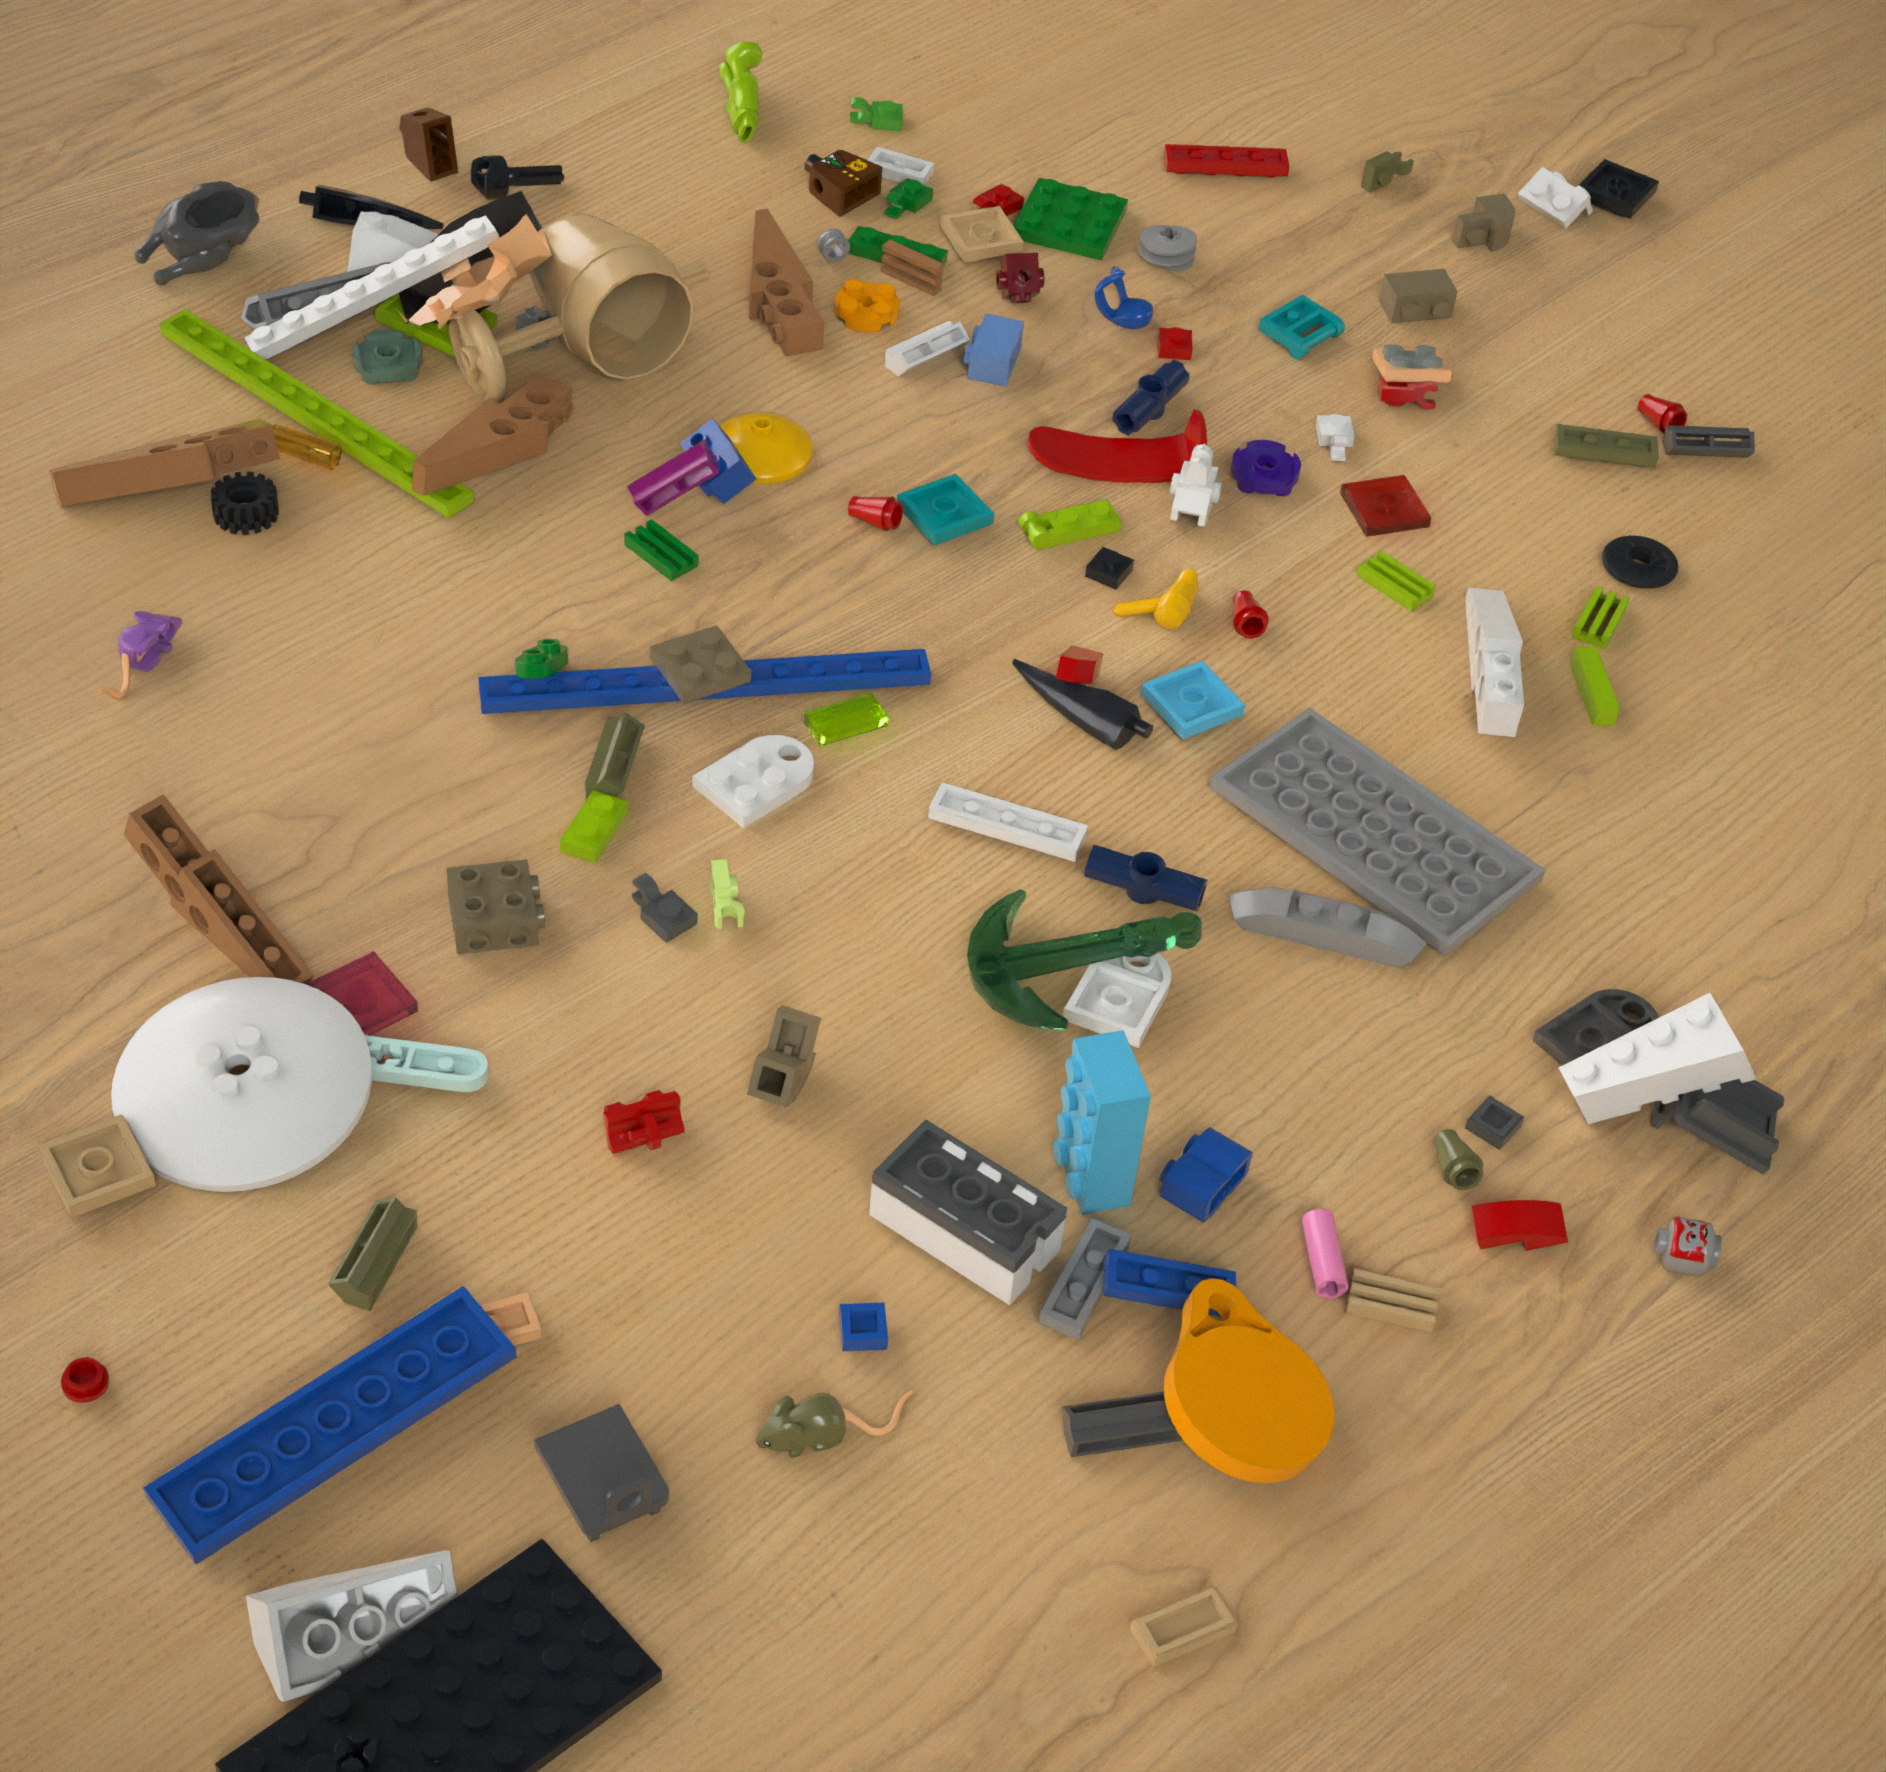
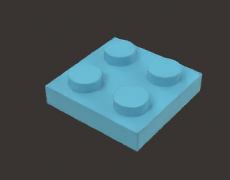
(1192, 699)

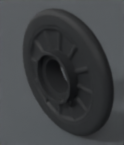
(1619, 562)

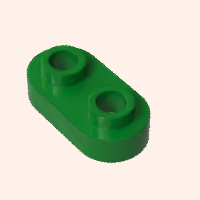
(542, 659)

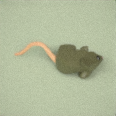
(816, 1423)

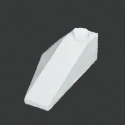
(384, 239)

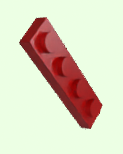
(1226, 160)

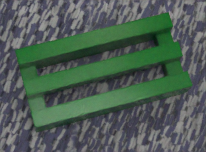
(666, 547)

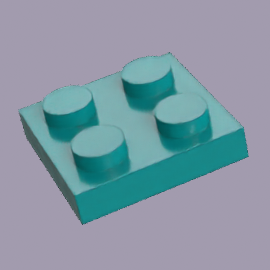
(945, 509)

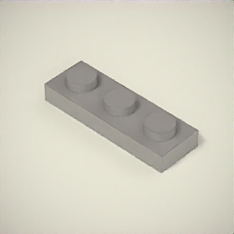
(1082, 1280)

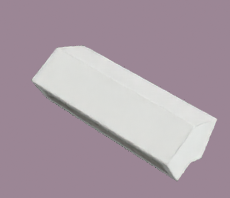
(926, 349)

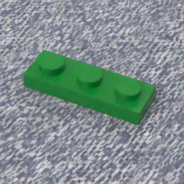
(868, 244)

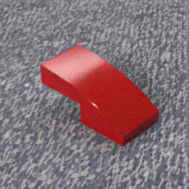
(1513, 1221)

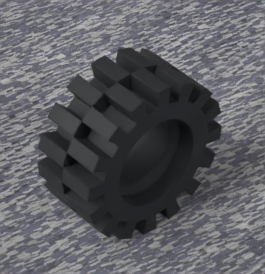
(259, 500)

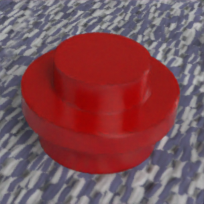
(84, 1380)

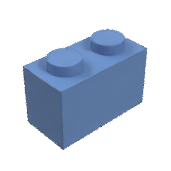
(994, 349)

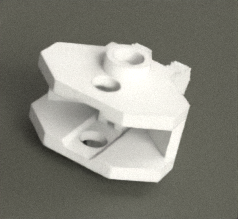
(1196, 486)

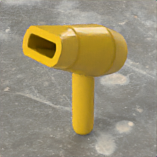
(1171, 607)

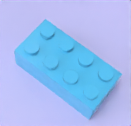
(1101, 1122)

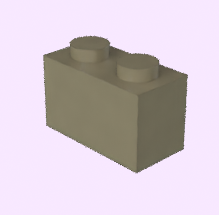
(1417, 295)

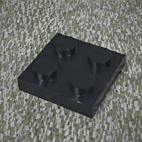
(1619, 188)

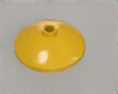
(770, 445)

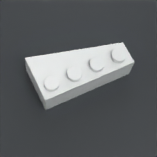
(1658, 1062)

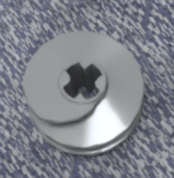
(1168, 246)

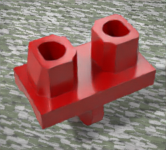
(643, 1122)

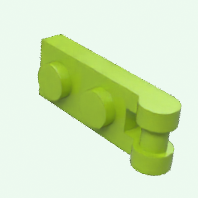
(1070, 524)

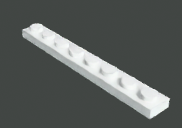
(372, 289)

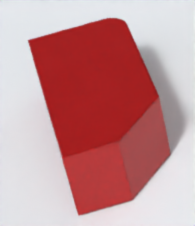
(1079, 665)

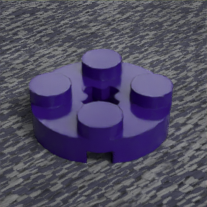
(1277, 479)

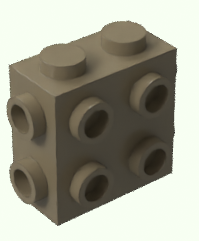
(494, 906)

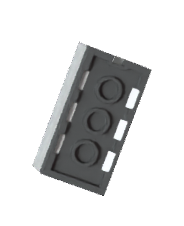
(967, 1211)

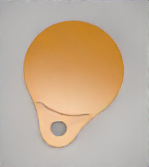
(1245, 1390)

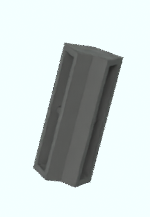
(1708, 446)
(1118, 1424)

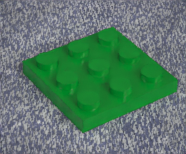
(1070, 218)

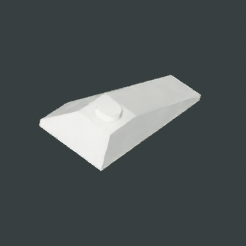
(330, 1623)

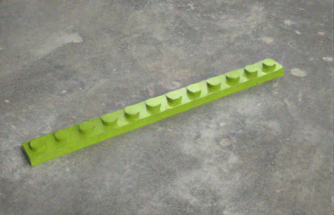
(307, 407)

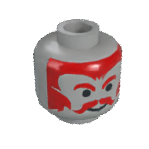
(1688, 1246)

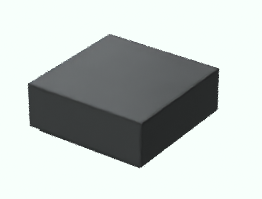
(1494, 1122)

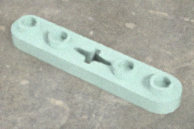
(427, 1064)

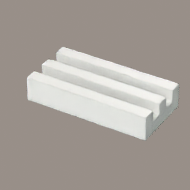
(900, 166)

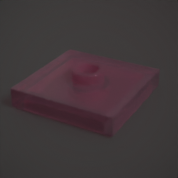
(368, 993)

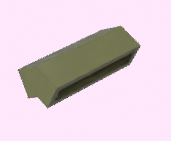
(614, 755)
(374, 1253)

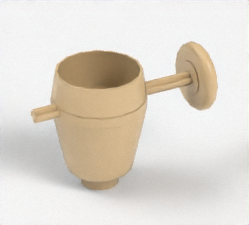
(590, 278)

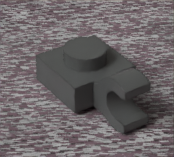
(664, 913)

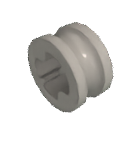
(839, 251)

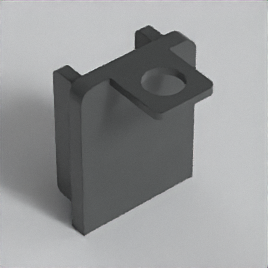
(1733, 1119)
(603, 1471)

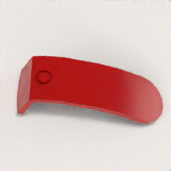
(1117, 458)

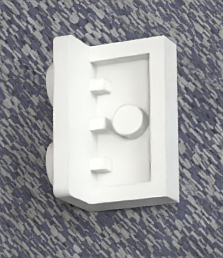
(1555, 197)

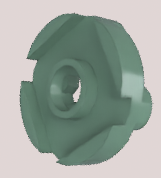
(377, 368)

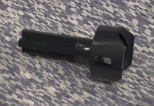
(499, 177)

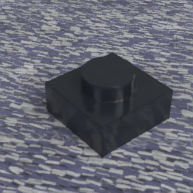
(1109, 568)

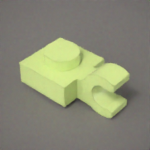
(723, 891)

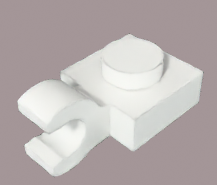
(1336, 433)

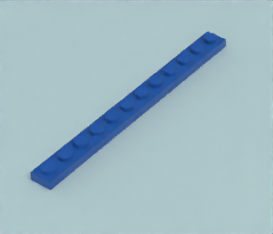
(648, 685)

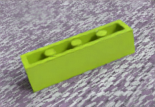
(1594, 686)

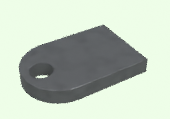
(1593, 1024)

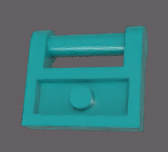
(1296, 318)

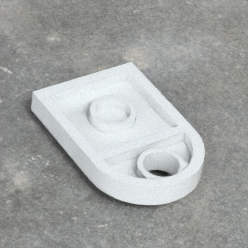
(756, 777)
(1120, 996)

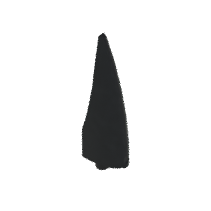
(345, 207)
(1090, 708)

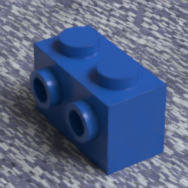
(733, 469)

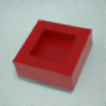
(1175, 343)

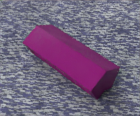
(674, 478)

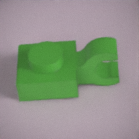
(881, 115)

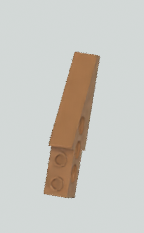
(782, 290)
(495, 436)
(166, 463)
(211, 894)

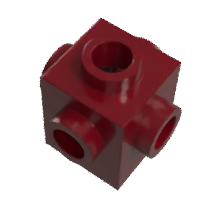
(1023, 266)

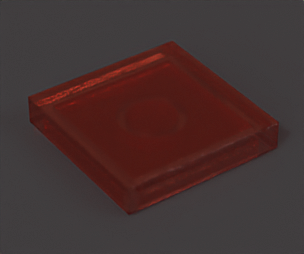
(1385, 505)

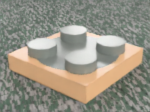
(1411, 365)

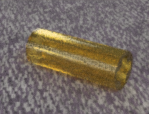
(307, 447)

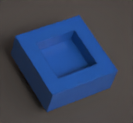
(863, 1326)

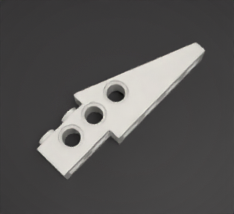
(1494, 662)

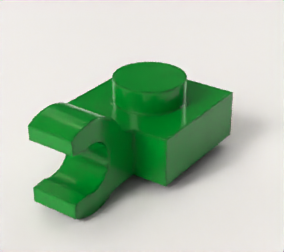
(908, 196)

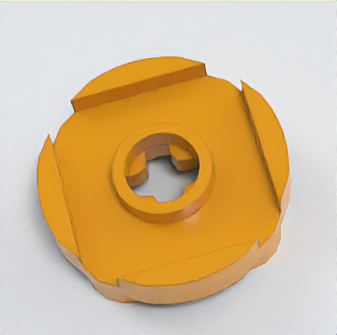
(853, 299)

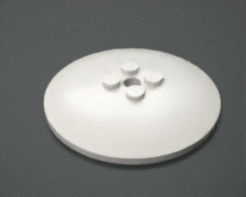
(250, 1128)

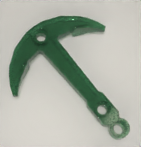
(997, 968)

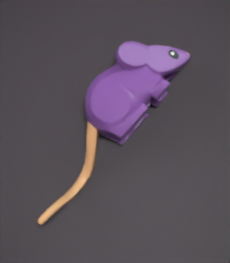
(142, 644)

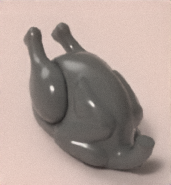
(201, 228)

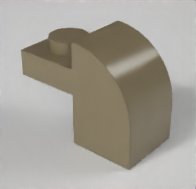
(1487, 225)
(787, 1060)

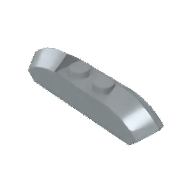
(273, 305)
(1326, 924)

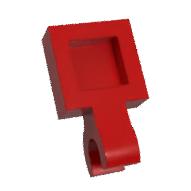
(1000, 196)
(1400, 392)

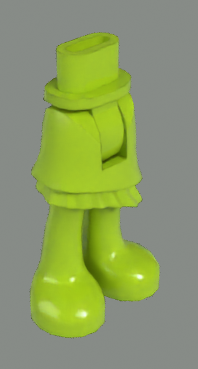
(742, 87)

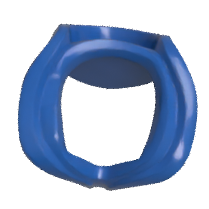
(1131, 313)

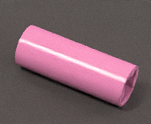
(1324, 1253)

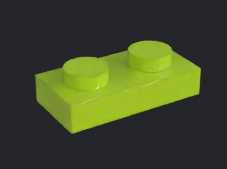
(594, 826)

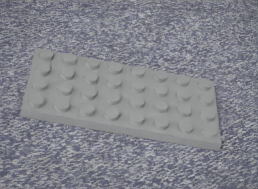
(1378, 830)

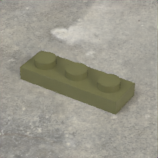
(1606, 446)

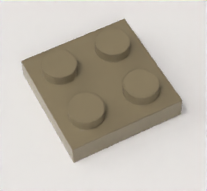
(700, 664)

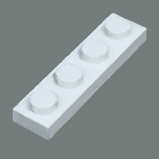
(1008, 821)

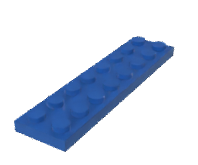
(328, 1424)

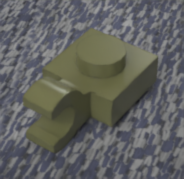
(1381, 169)

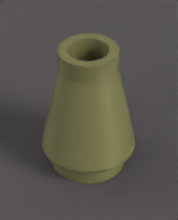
(1458, 1162)

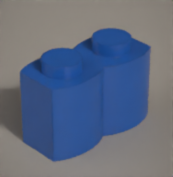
(1205, 1173)

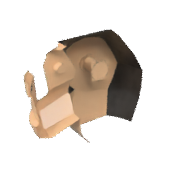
(486, 275)

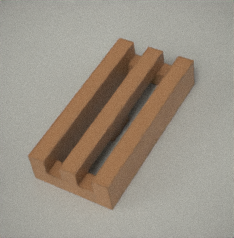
(911, 273)

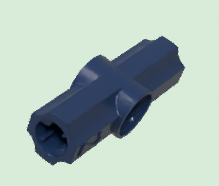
(1150, 397)
(1145, 878)

